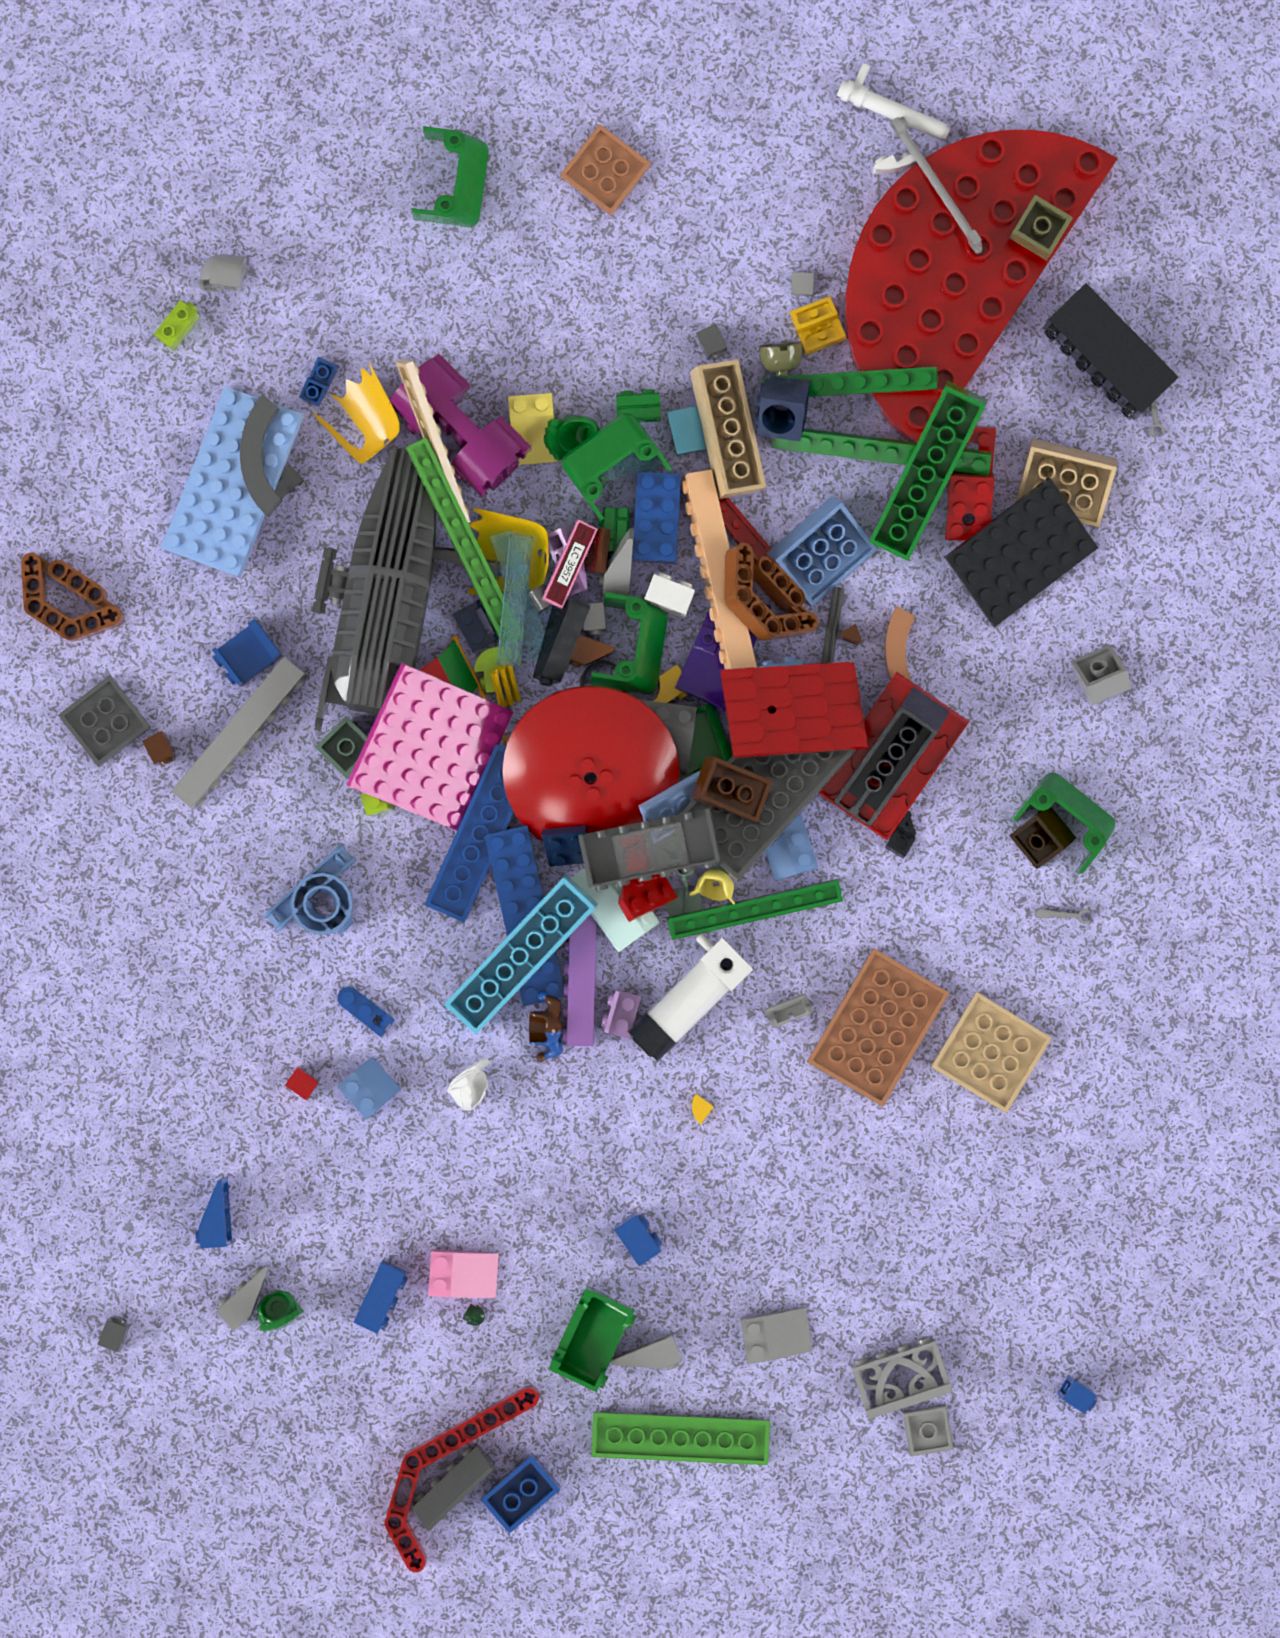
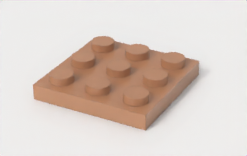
(605, 170)

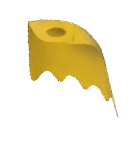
(372, 414)
(497, 523)

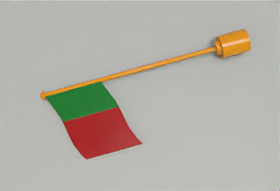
(455, 669)

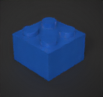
(638, 1239)

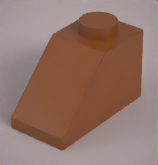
(589, 651)

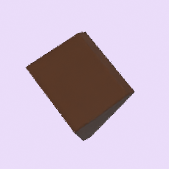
(851, 635)

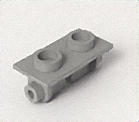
(796, 1007)

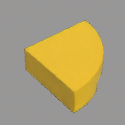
(700, 1108)

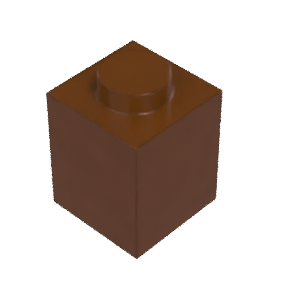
(159, 749)

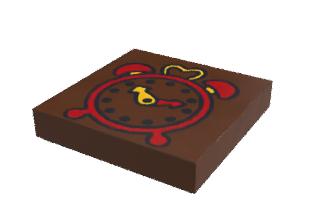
(597, 554)

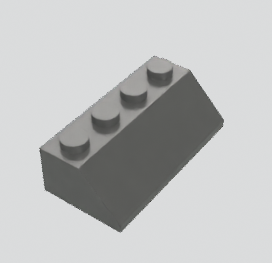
(453, 1486)

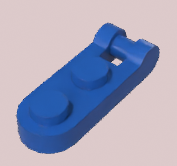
(364, 1009)

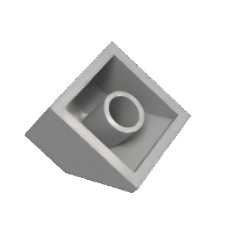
(1101, 674)

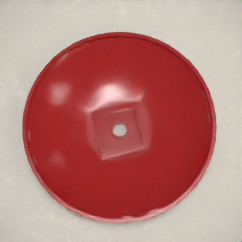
(580, 734)

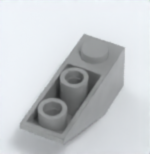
(242, 1304)

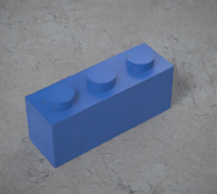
(381, 1297)

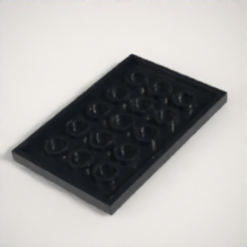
(1021, 552)

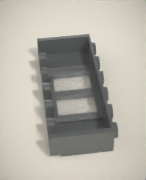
(650, 849)

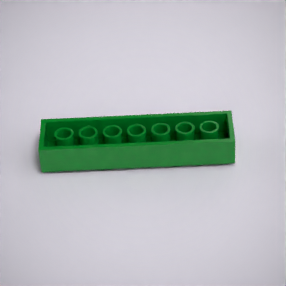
(928, 470)

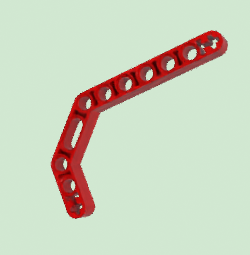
(444, 1449)

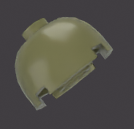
(781, 357)

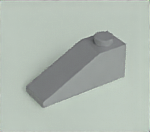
(618, 567)
(656, 1355)

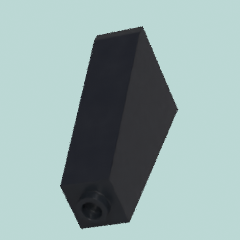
(559, 641)

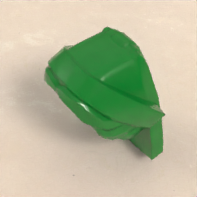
(567, 433)
(277, 1311)

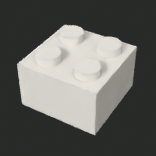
(669, 595)

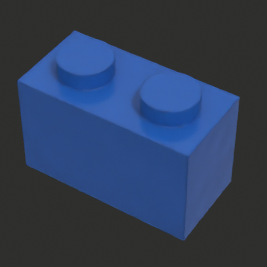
(1077, 1395)

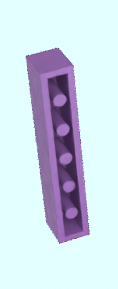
(580, 984)

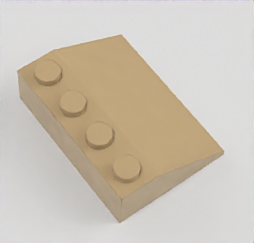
(1078, 474)

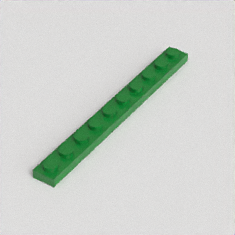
(875, 449)

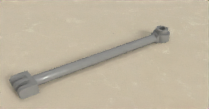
(900, 128)

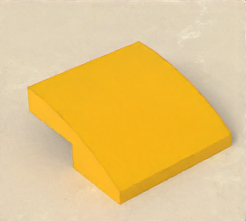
(818, 325)

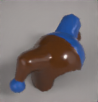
(546, 1027)

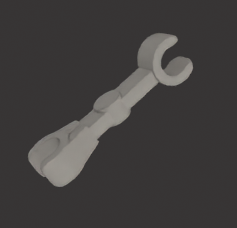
(1154, 411)
(1045, 913)

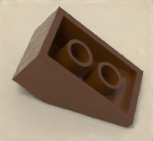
(731, 789)

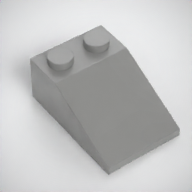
(776, 1335)

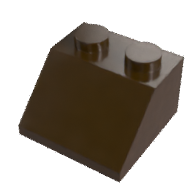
(1043, 837)

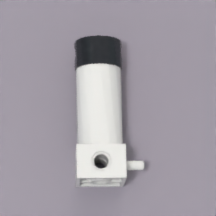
(689, 999)

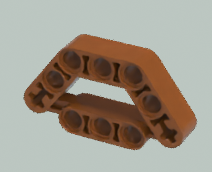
(742, 562)
(67, 580)

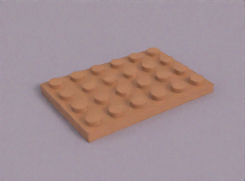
(878, 1027)

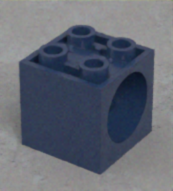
(785, 392)

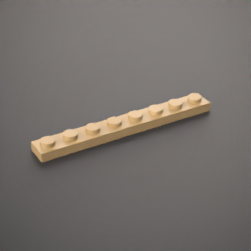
(423, 414)

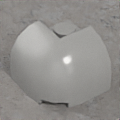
(222, 273)

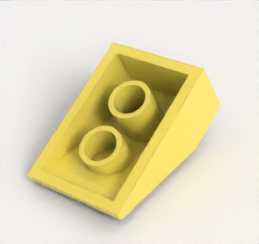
(529, 418)

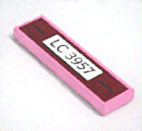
(569, 564)

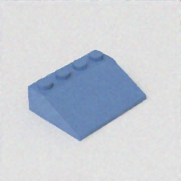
(823, 550)

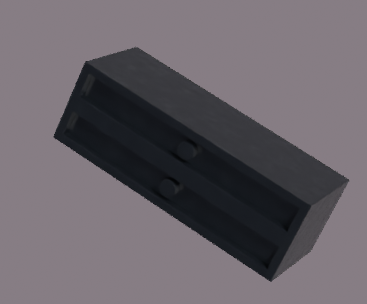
(1109, 352)

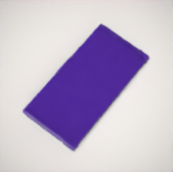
(702, 669)

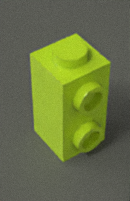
(177, 324)
(375, 806)

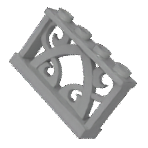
(930, 1388)

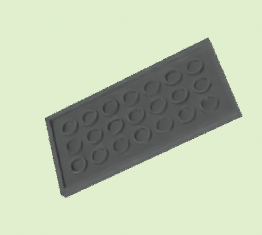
(794, 785)

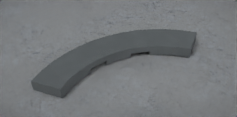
(252, 455)

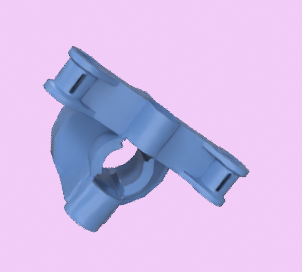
(298, 902)

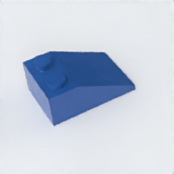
(216, 1222)

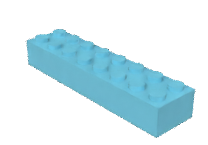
(521, 954)

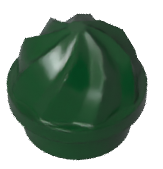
(474, 1315)

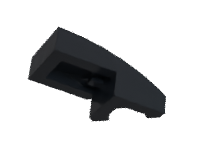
(903, 837)

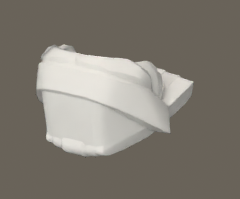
(470, 1086)

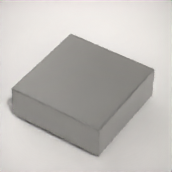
(802, 284)

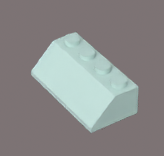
(611, 917)

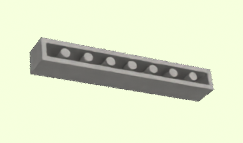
(238, 733)

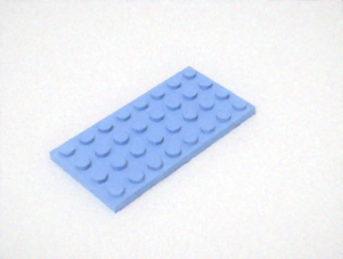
(215, 513)

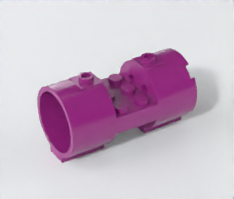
(485, 454)

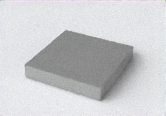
(928, 1430)

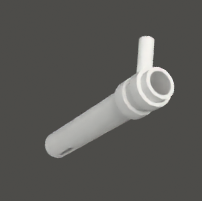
(862, 97)

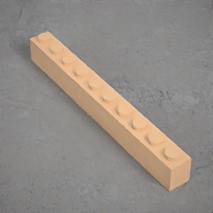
(711, 548)

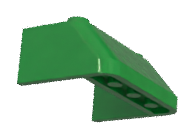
(466, 204)
(604, 451)
(643, 672)
(1056, 788)

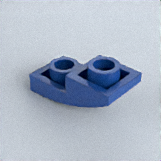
(318, 381)

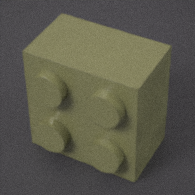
(1041, 227)

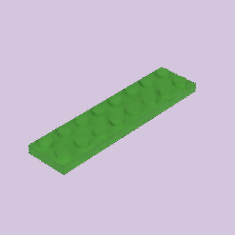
(680, 1438)

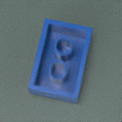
(520, 1492)

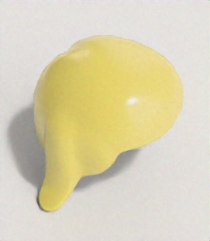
(719, 893)

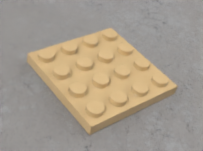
(991, 1052)

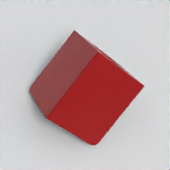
(301, 1083)

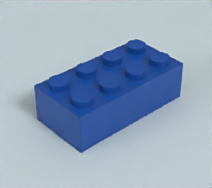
(656, 517)

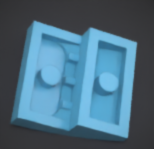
(686, 430)

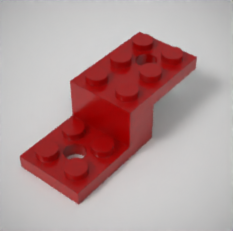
(971, 492)

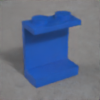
(246, 654)

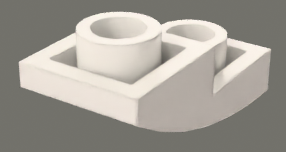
(890, 165)

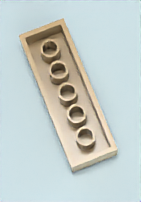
(728, 429)

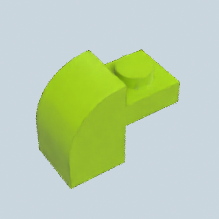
(484, 664)

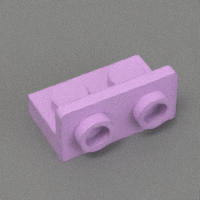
(622, 1013)

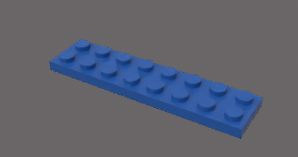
(468, 854)
(518, 894)

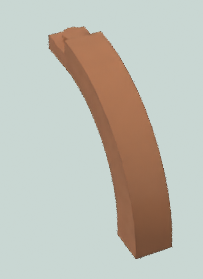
(895, 643)

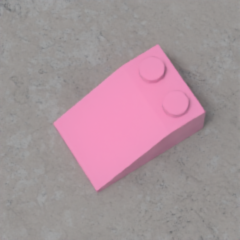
(463, 1274)

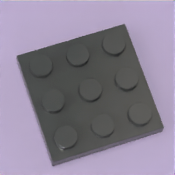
(104, 721)

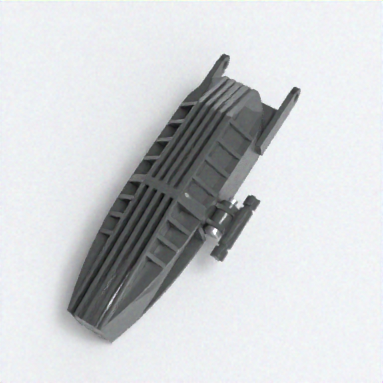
(380, 592)

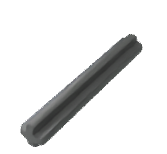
(832, 625)

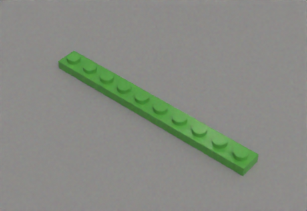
(458, 530)

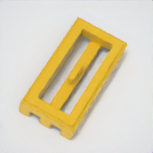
(512, 684)

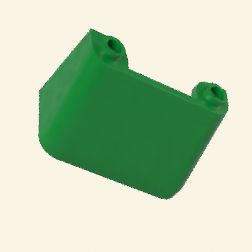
(591, 1339)

